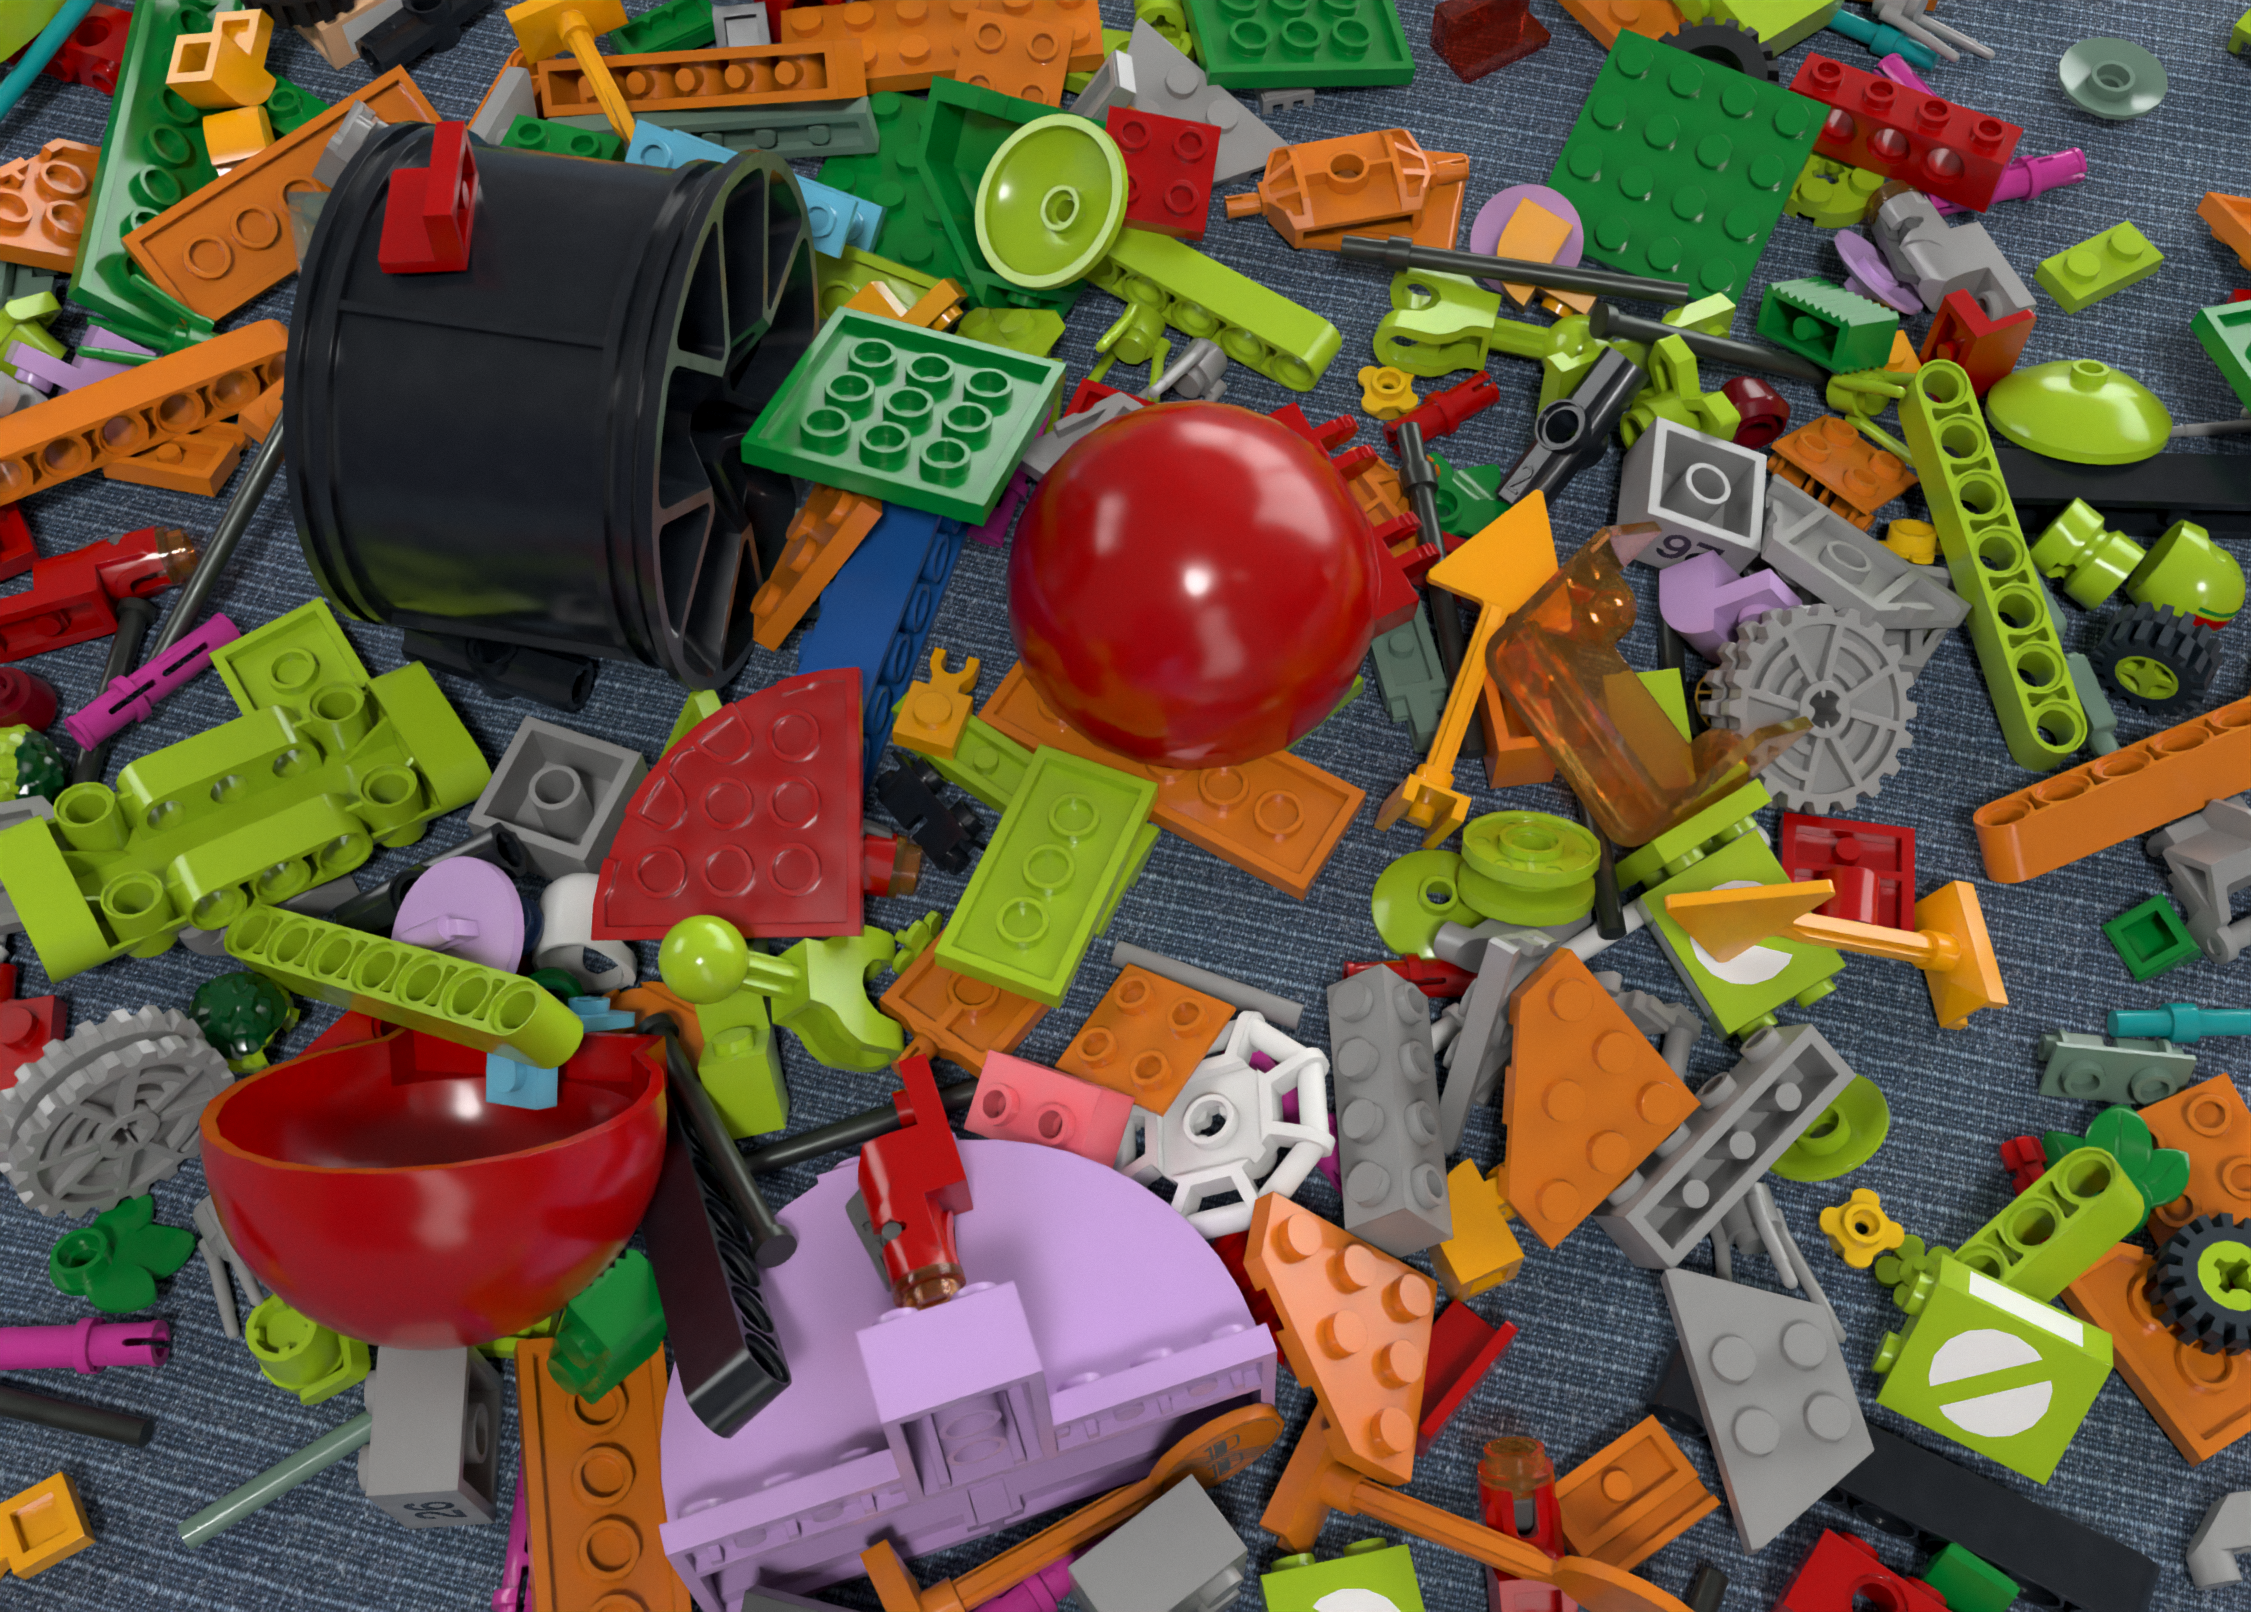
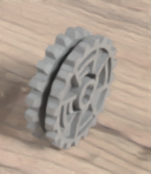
(1836, 676)
(108, 1111)

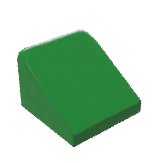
(2152, 939)
(1968, 1581)

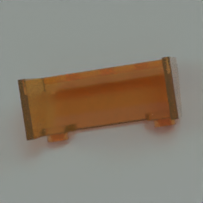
(1596, 714)

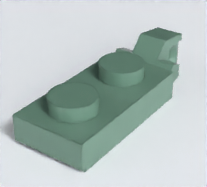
(1411, 678)

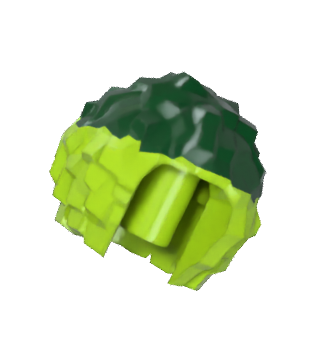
(30, 765)
(241, 1017)

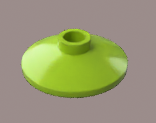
(1401, 906)
(1839, 1137)

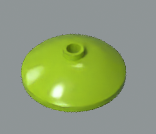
(1033, 188)
(2079, 413)

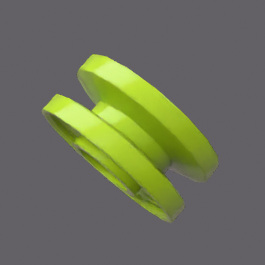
(1528, 868)

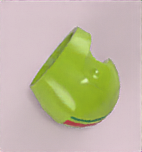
(2191, 575)

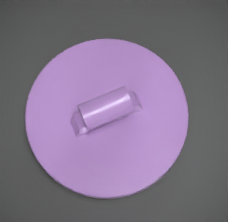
(464, 912)

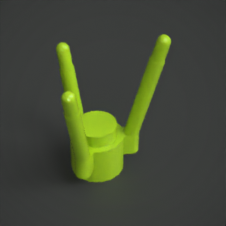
(1132, 340)
(1868, 395)

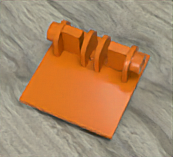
(1015, 56)
(1850, 468)
(1146, 1038)
(2216, 1133)

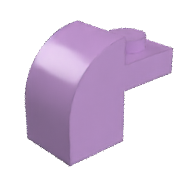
(44, 370)
(1709, 600)

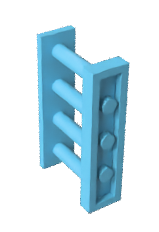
(832, 213)

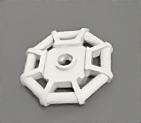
(1252, 1130)

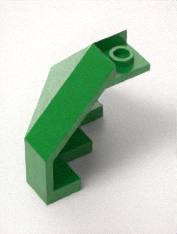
(955, 145)

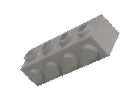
(1388, 1113)
(1723, 1144)

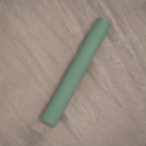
(276, 1481)

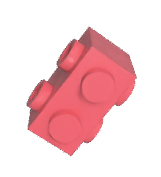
(1048, 1108)

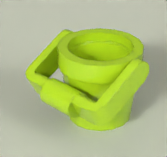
(28, 323)
(302, 1354)

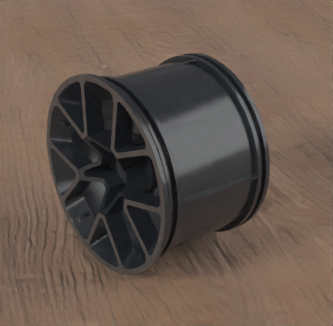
(565, 417)

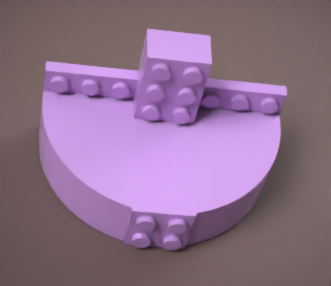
(1049, 1380)

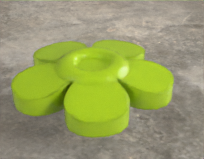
(916, 940)
(1909, 1260)

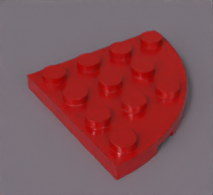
(749, 821)

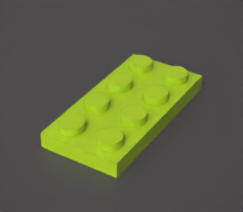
(1047, 876)

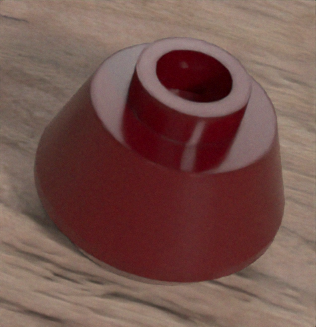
(1760, 409)
(26, 700)

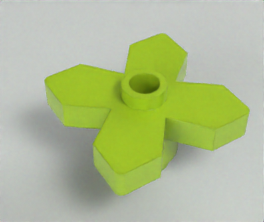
(1678, 396)

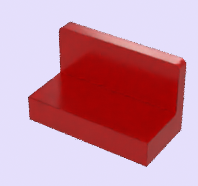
(432, 208)
(1974, 342)
(1458, 1363)

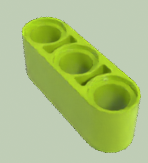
(2061, 1207)

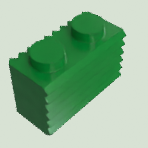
(1827, 325)
(608, 1329)

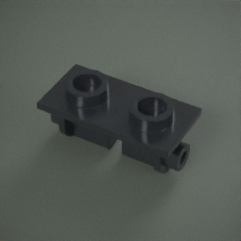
(918, 793)

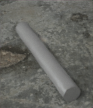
(1230, 991)

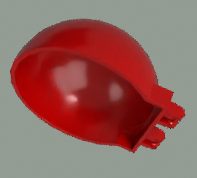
(1204, 581)
(414, 1209)

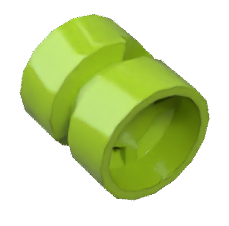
(2084, 554)

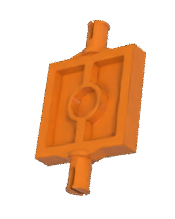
(956, 1014)

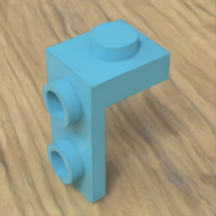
(536, 1088)

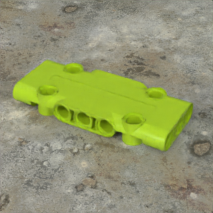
(238, 819)

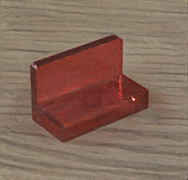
(1485, 35)

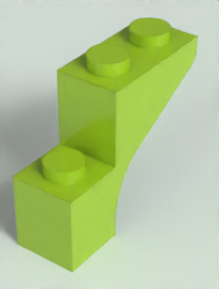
(742, 1061)

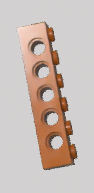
(711, 77)

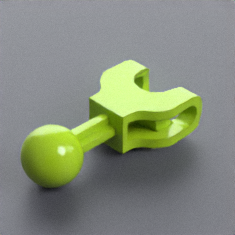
(1461, 326)
(811, 986)

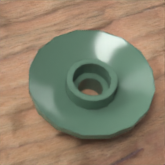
(2112, 78)

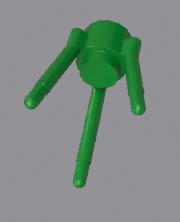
(194, 331)

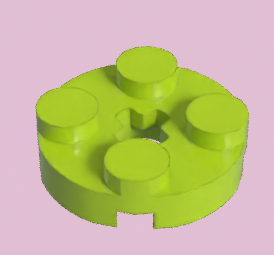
(1837, 203)

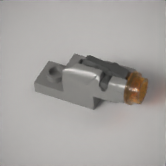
(1940, 257)

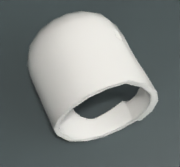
(567, 929)

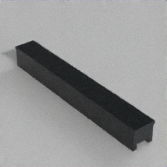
(2133, 496)

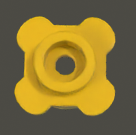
(1391, 402)
(1913, 541)
(1856, 1248)

